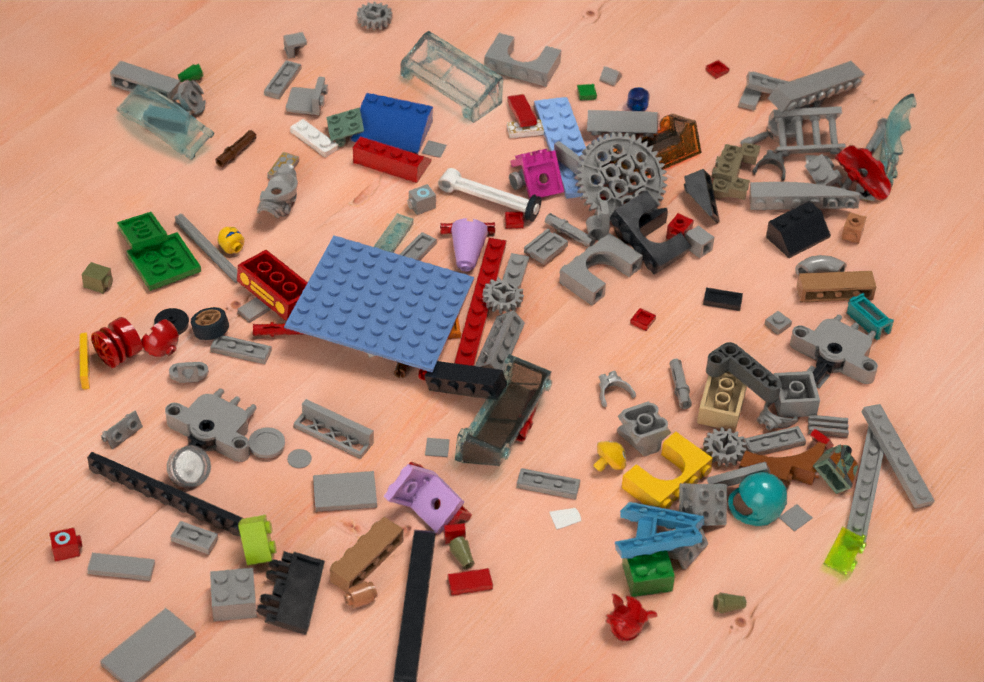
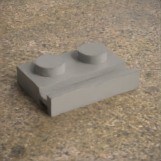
(546, 246)

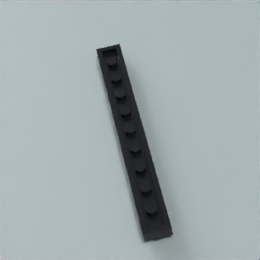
(164, 493)

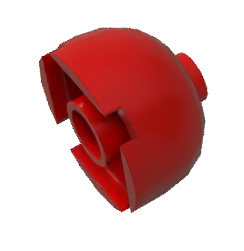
(161, 340)

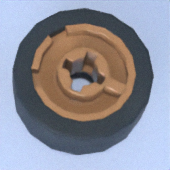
(209, 323)

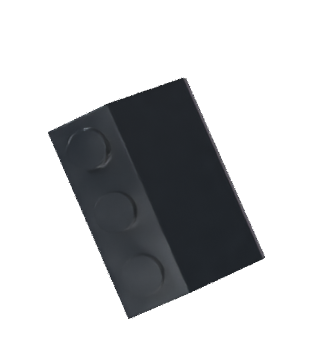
(798, 229)

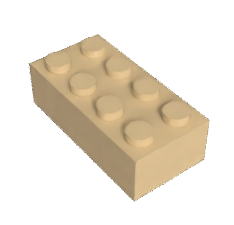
(722, 402)

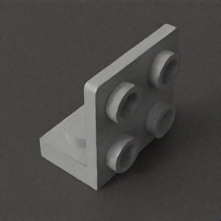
(704, 500)

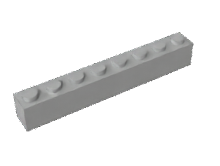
(816, 86)

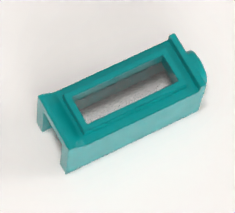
(869, 316)

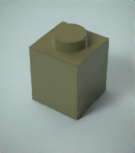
(97, 277)

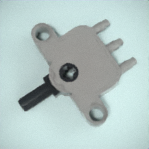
(837, 349)
(213, 424)

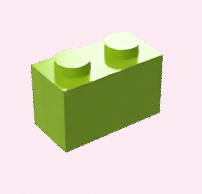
(257, 540)

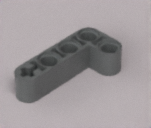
(745, 368)

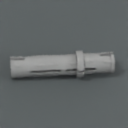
(564, 227)
(681, 388)

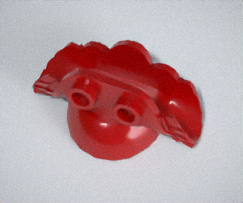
(876, 181)

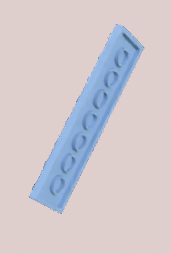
(561, 126)

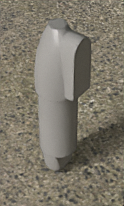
(752, 140)

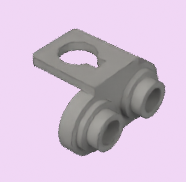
(188, 372)

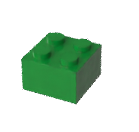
(649, 574)

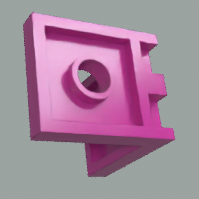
(536, 164)

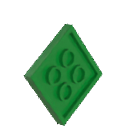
(164, 262)

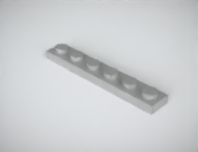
(897, 456)

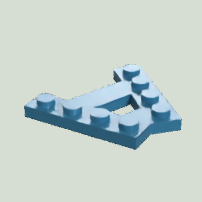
(647, 538)

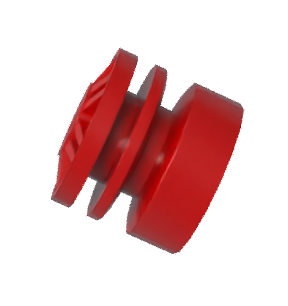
(116, 342)

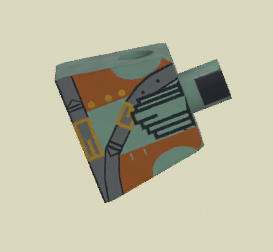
(837, 467)

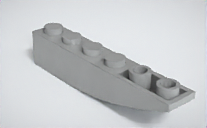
(793, 194)

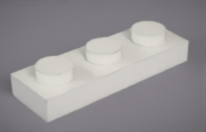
(314, 138)

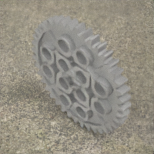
(628, 149)

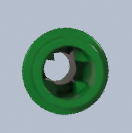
(191, 73)

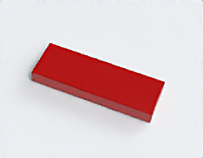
(522, 110)

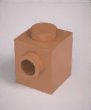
(853, 228)

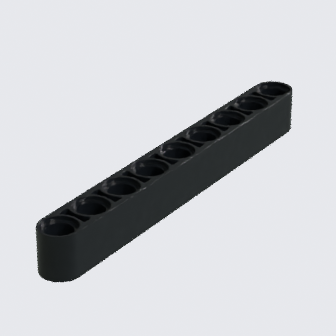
(414, 607)

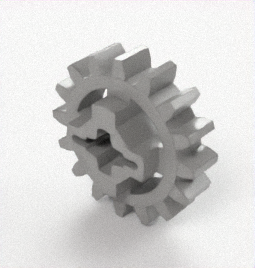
(374, 15)
(503, 295)
(733, 450)

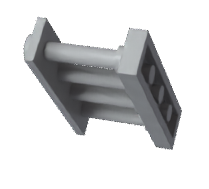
(814, 115)

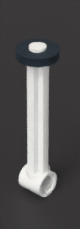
(453, 180)

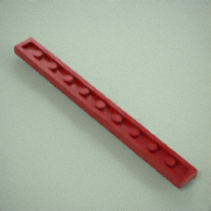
(478, 311)

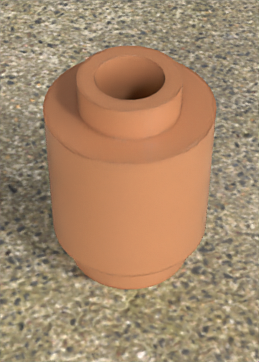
(360, 594)

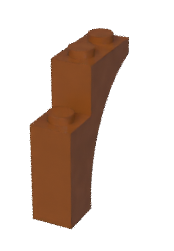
(794, 467)

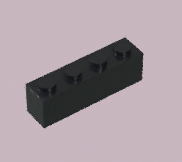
(466, 380)

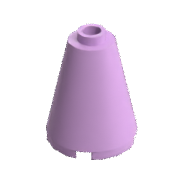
(468, 242)

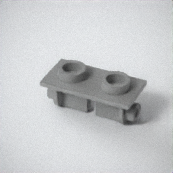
(122, 429)

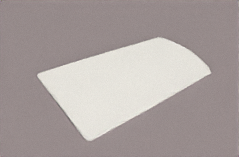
(565, 517)

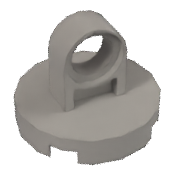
(190, 97)

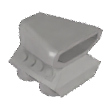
(643, 427)

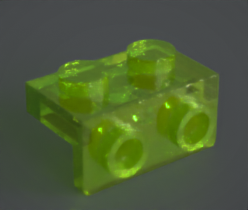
(844, 551)

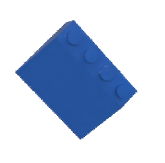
(395, 122)

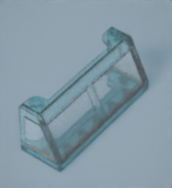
(454, 75)

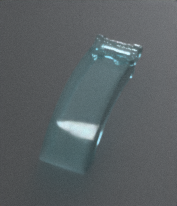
(164, 119)
(896, 126)

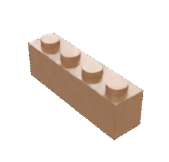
(835, 286)
(366, 554)

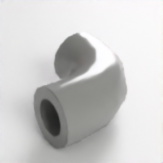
(820, 264)

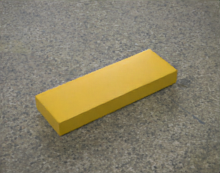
(84, 361)

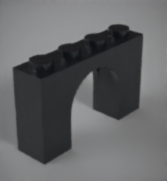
(655, 255)

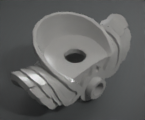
(286, 181)

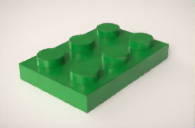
(142, 231)

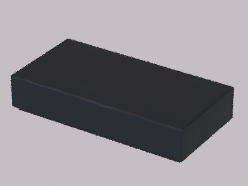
(723, 299)

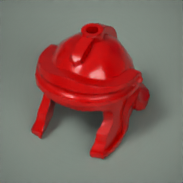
(630, 620)

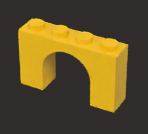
(662, 493)

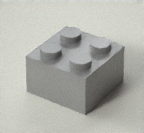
(797, 395)
(233, 594)

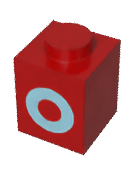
(65, 544)

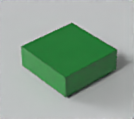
(587, 92)

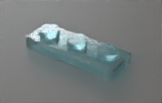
(394, 233)

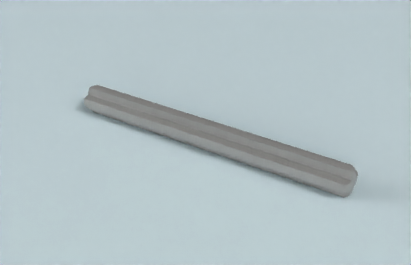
(207, 246)

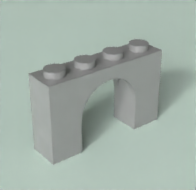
(536, 71)
(606, 251)

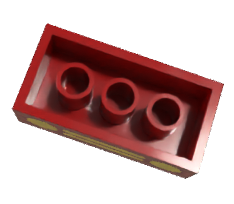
(271, 282)

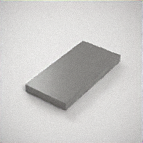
(148, 648)

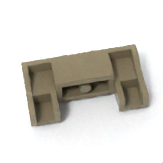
(728, 167)

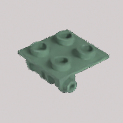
(345, 125)

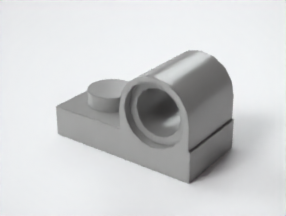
(599, 224)

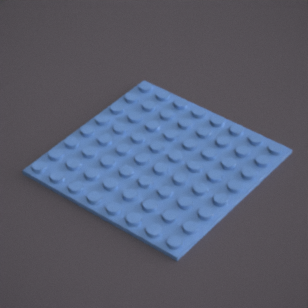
(380, 303)

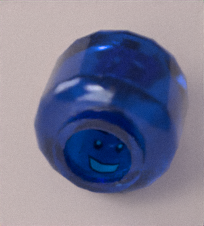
(638, 99)

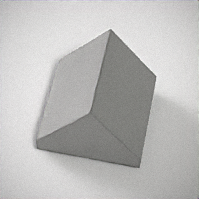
(610, 76)

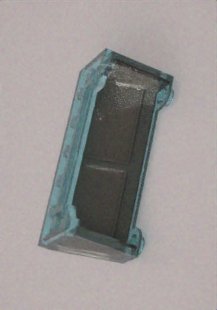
(501, 420)

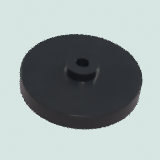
(176, 317)

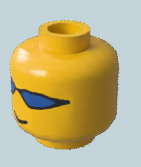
(231, 240)

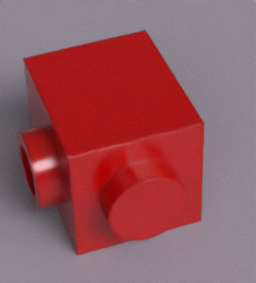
(679, 224)

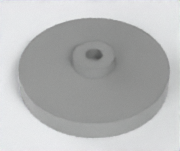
(266, 442)

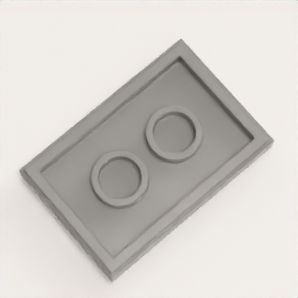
(345, 491)

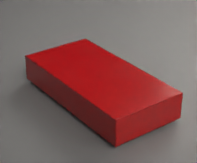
(470, 581)

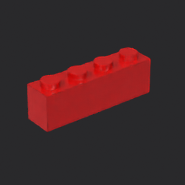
(390, 159)

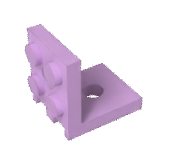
(420, 490)

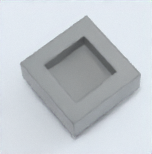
(778, 322)

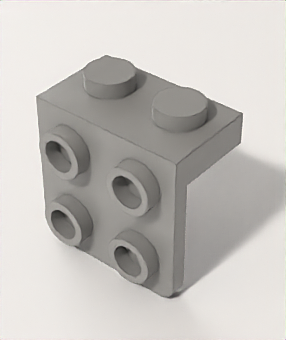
(307, 100)

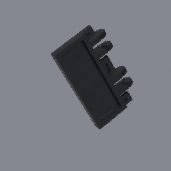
(297, 586)

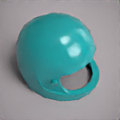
(762, 494)

